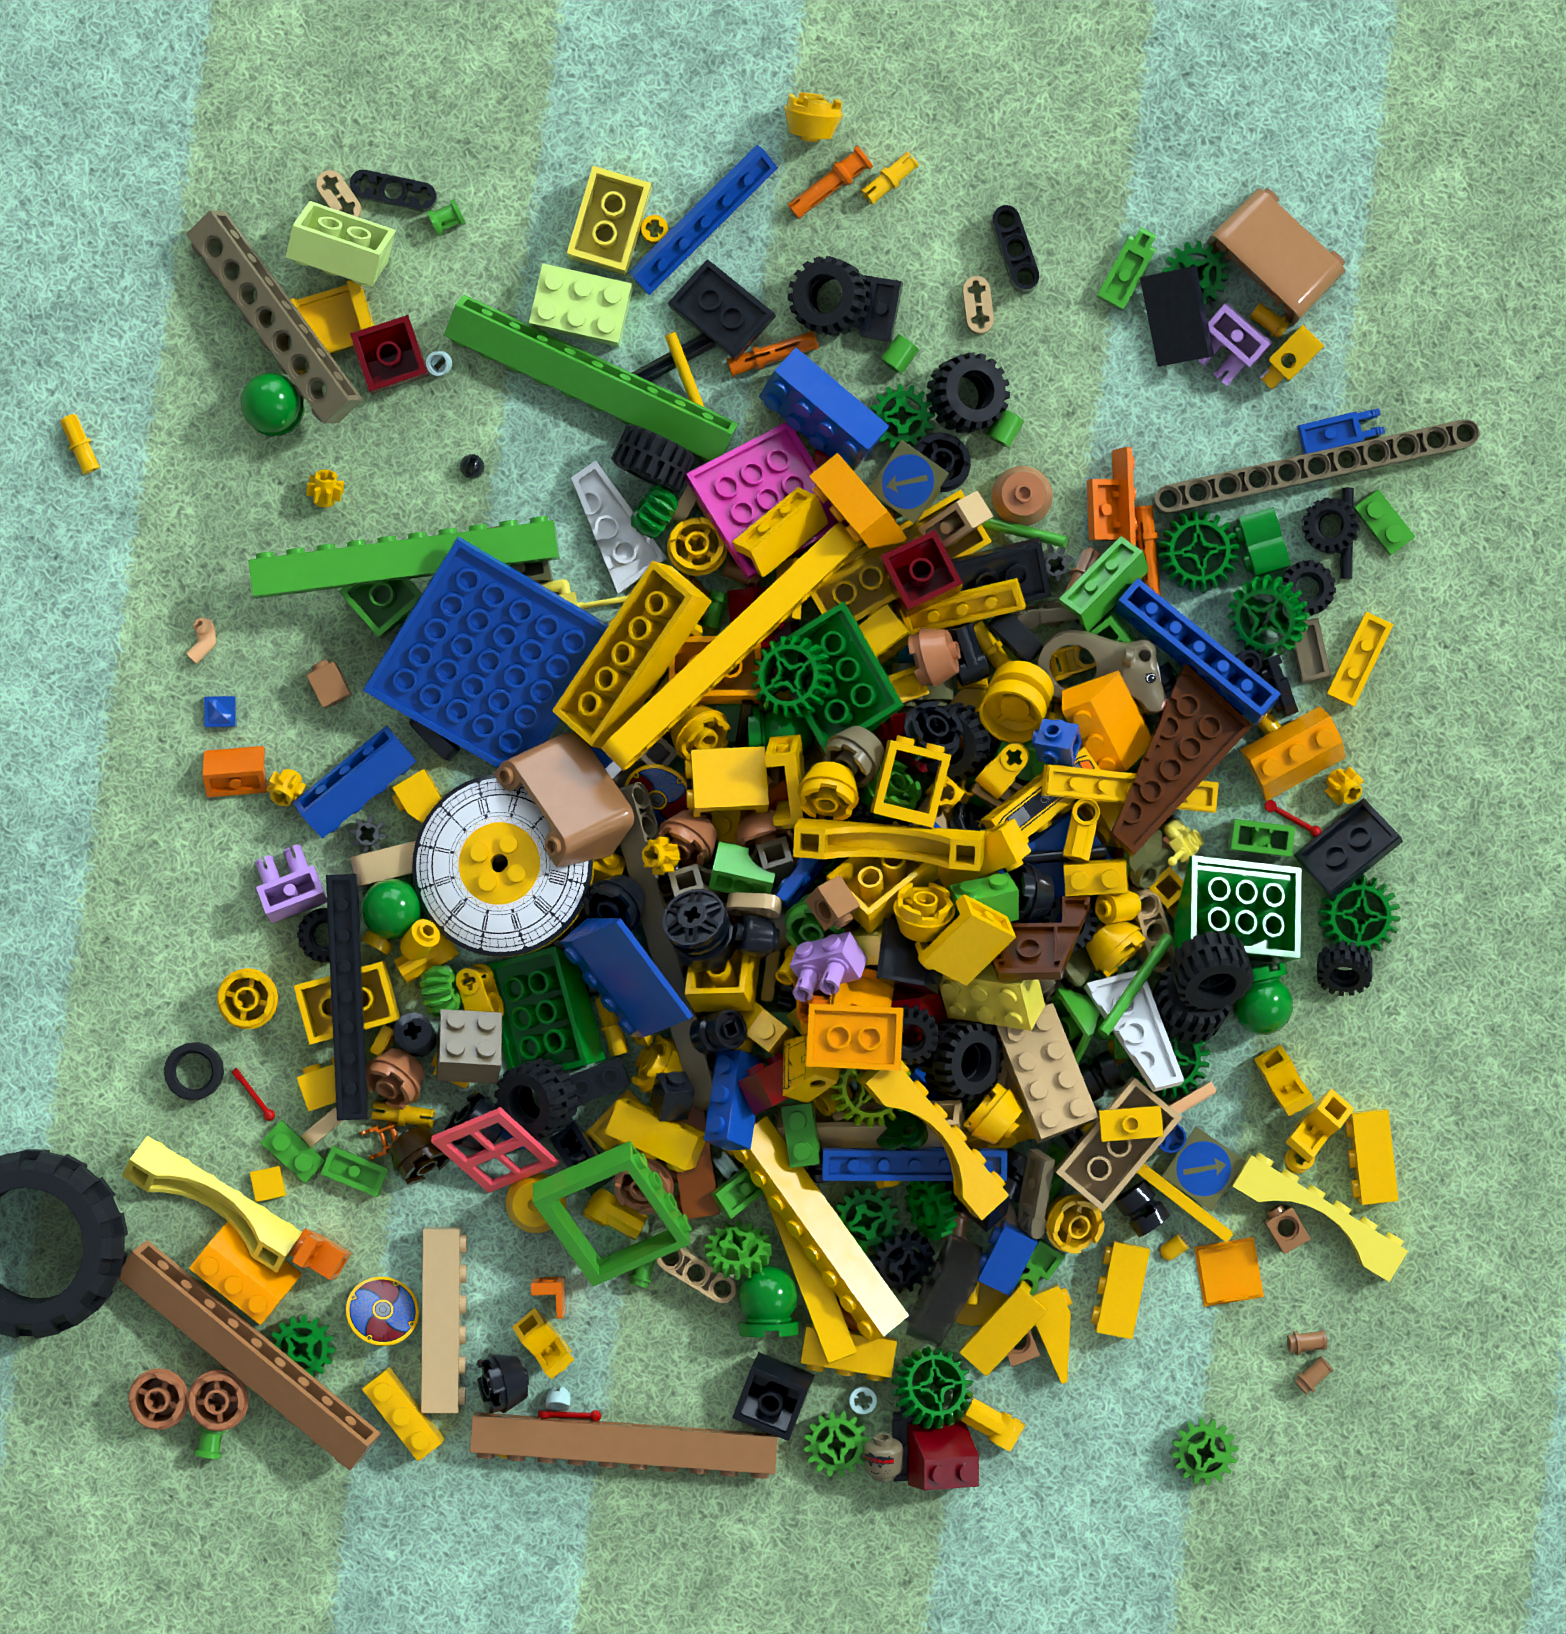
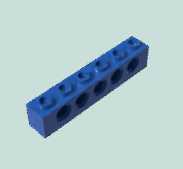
(1193, 646)

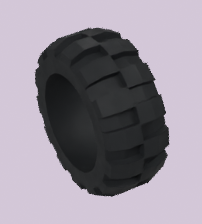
(102, 1234)

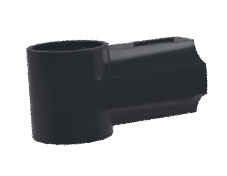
(973, 663)

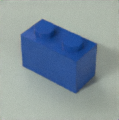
(1005, 1257)

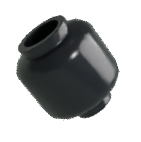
(756, 936)

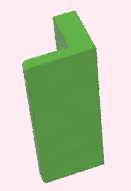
(1105, 583)

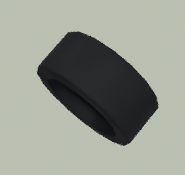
(1015, 636)
(171, 1075)

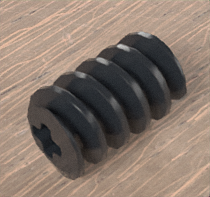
(404, 1031)

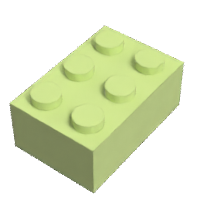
(340, 244)
(581, 305)

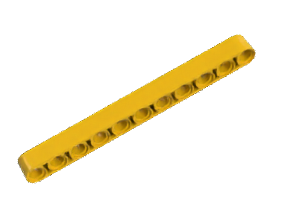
(731, 646)

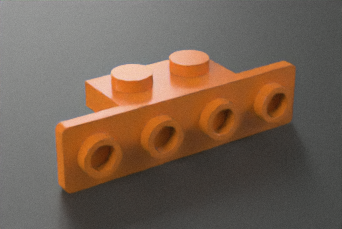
(1112, 501)

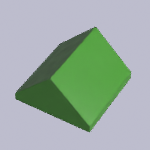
(1078, 1018)

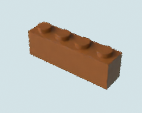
(698, 1182)

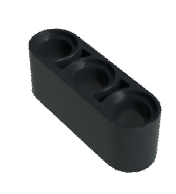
(1016, 234)

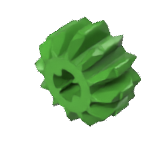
(440, 989)

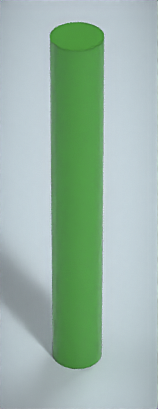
(1026, 532)

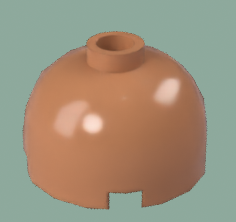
(760, 829)

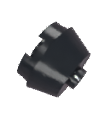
(949, 454)
(933, 726)
(1035, 892)
(616, 898)
(478, 1106)
(502, 1382)

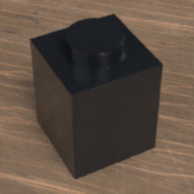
(672, 1096)

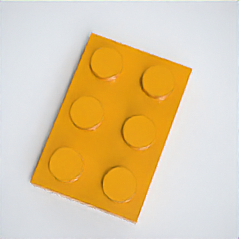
(854, 1037)

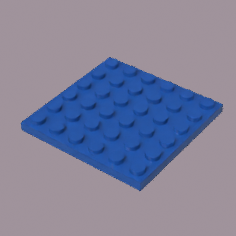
(485, 656)

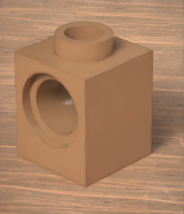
(329, 683)
(832, 903)
(1292, 1240)
(1025, 1352)

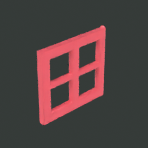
(469, 1163)

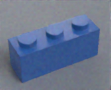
(729, 1114)

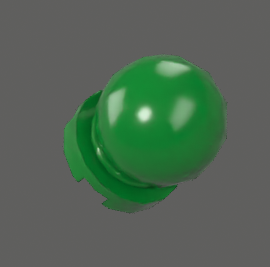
(272, 404)
(766, 725)
(391, 908)
(1268, 1002)
(767, 1303)

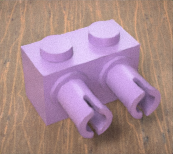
(1240, 337)
(290, 893)
(826, 965)

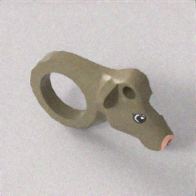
(1133, 660)

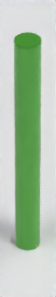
(1135, 984)

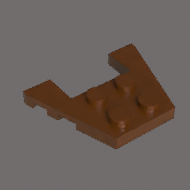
(1043, 948)

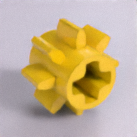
(325, 488)
(1344, 786)
(285, 787)
(660, 855)

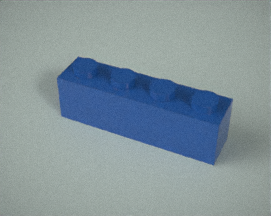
(354, 782)

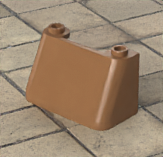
(1278, 253)
(574, 797)

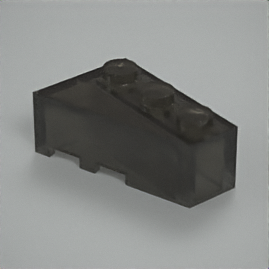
(945, 1291)

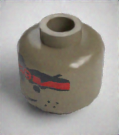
(883, 1457)

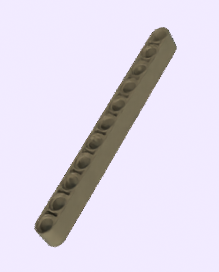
(1329, 461)
(657, 897)

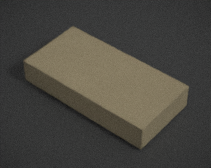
(1311, 654)

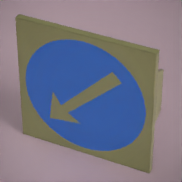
(908, 482)
(1203, 1168)

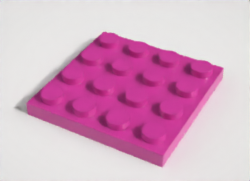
(750, 482)

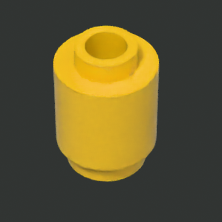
(1117, 907)
(419, 939)

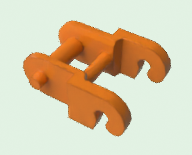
(392, 1129)

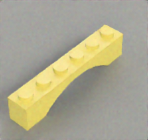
(162, 1170)
(1373, 1250)

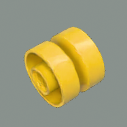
(1016, 701)

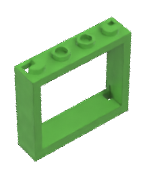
(593, 1170)

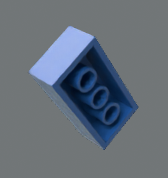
(822, 410)

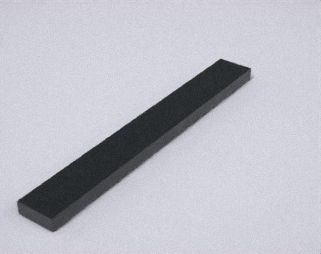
(347, 997)

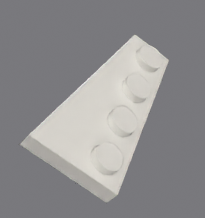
(1139, 1030)

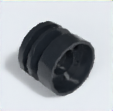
(699, 929)

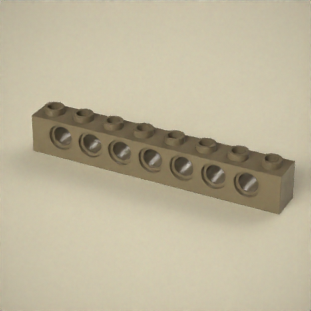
(340, 394)

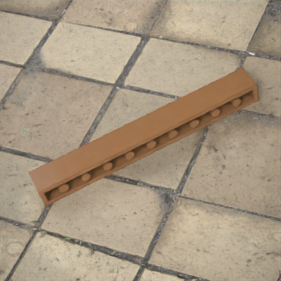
(248, 1355)
(623, 1443)

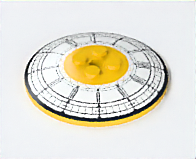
(485, 908)

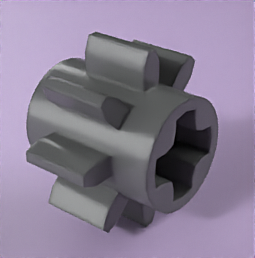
(1057, 554)
(376, 835)

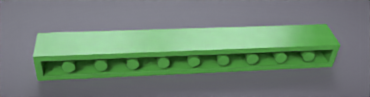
(589, 378)
(398, 559)

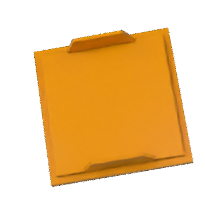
(864, 992)
(1228, 1271)

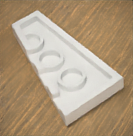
(609, 515)

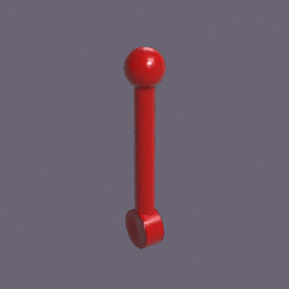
(1271, 806)
(268, 1114)
(595, 1415)

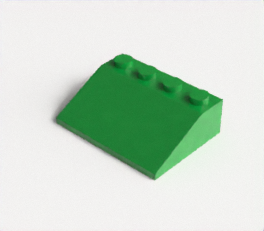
(860, 687)
(1243, 899)
(546, 1010)

